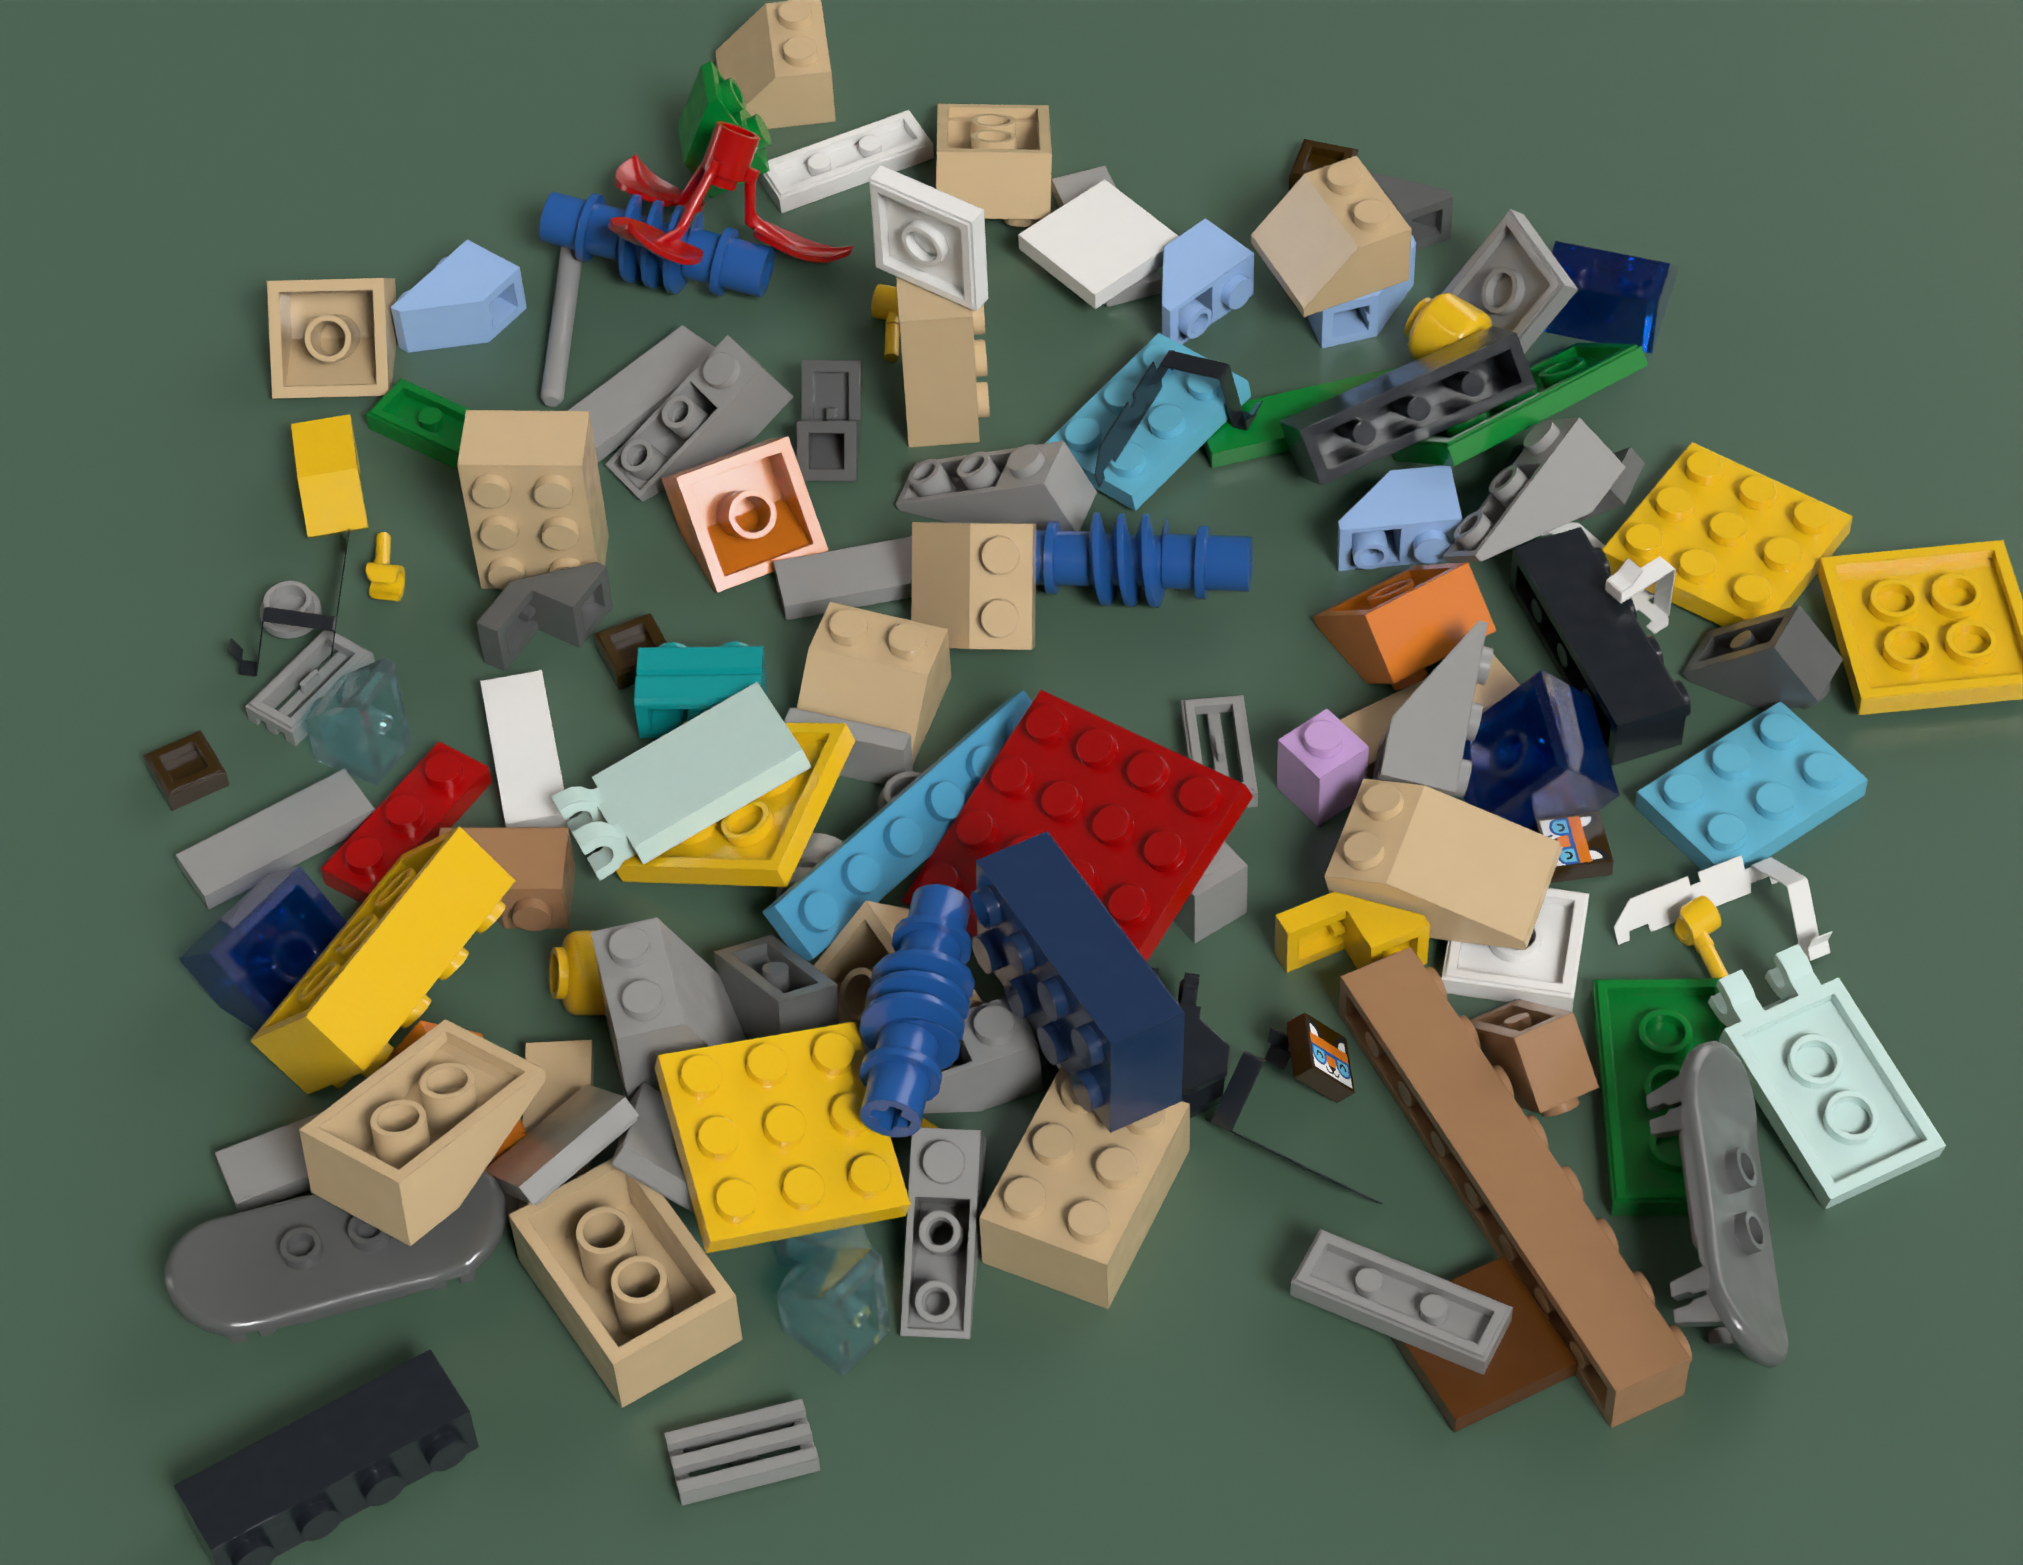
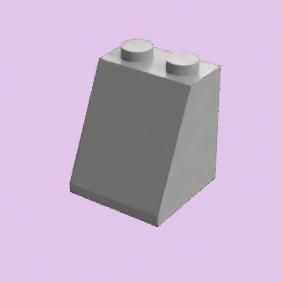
(658, 999)

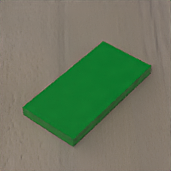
(1559, 383)
(1640, 1045)

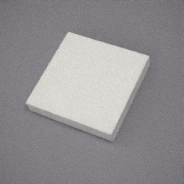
(929, 238)
(1098, 243)
(1539, 974)

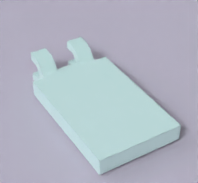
(683, 782)
(1824, 1080)

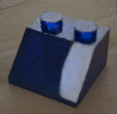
(1616, 297)
(1539, 755)
(264, 945)

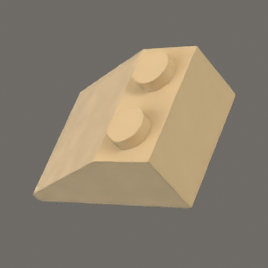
(996, 159)
(1445, 860)
(419, 1131)

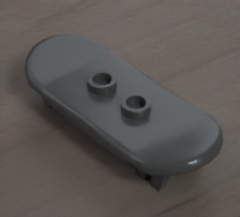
(1725, 1205)
(319, 1261)

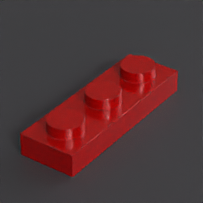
(412, 815)

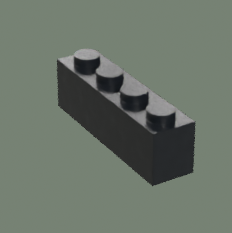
(1408, 405)
(1599, 644)
(329, 1465)

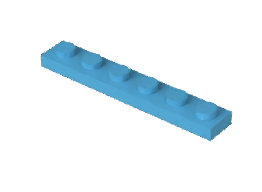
(891, 840)

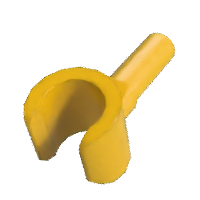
(885, 307)
(385, 578)
(1693, 928)

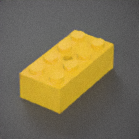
(385, 963)

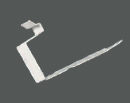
(1632, 581)
(1723, 884)

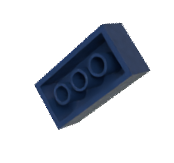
(1078, 982)

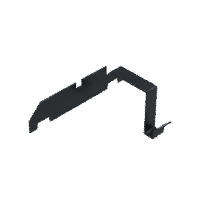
(1149, 389)
(287, 617)
(1242, 1084)

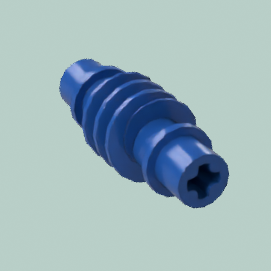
(726, 258)
(1141, 560)
(916, 1011)

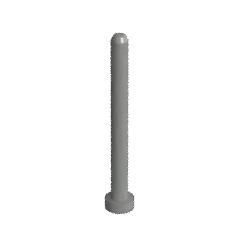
(561, 328)

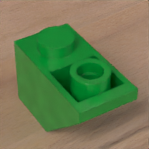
(713, 101)

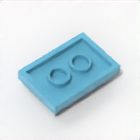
(1171, 431)
(1751, 791)

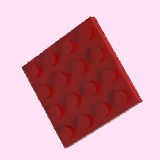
(1116, 805)

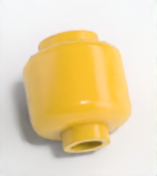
(1441, 323)
(575, 975)

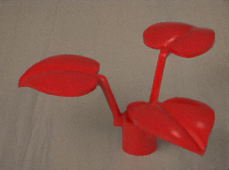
(723, 166)

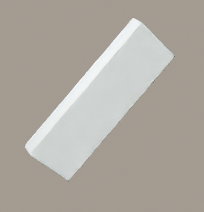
(845, 161)
(524, 750)

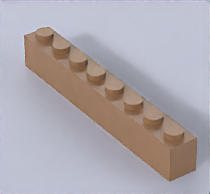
(1515, 1185)

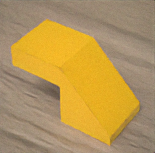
(329, 476)
(1349, 923)

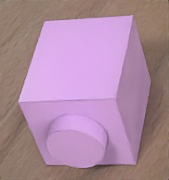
(1321, 766)

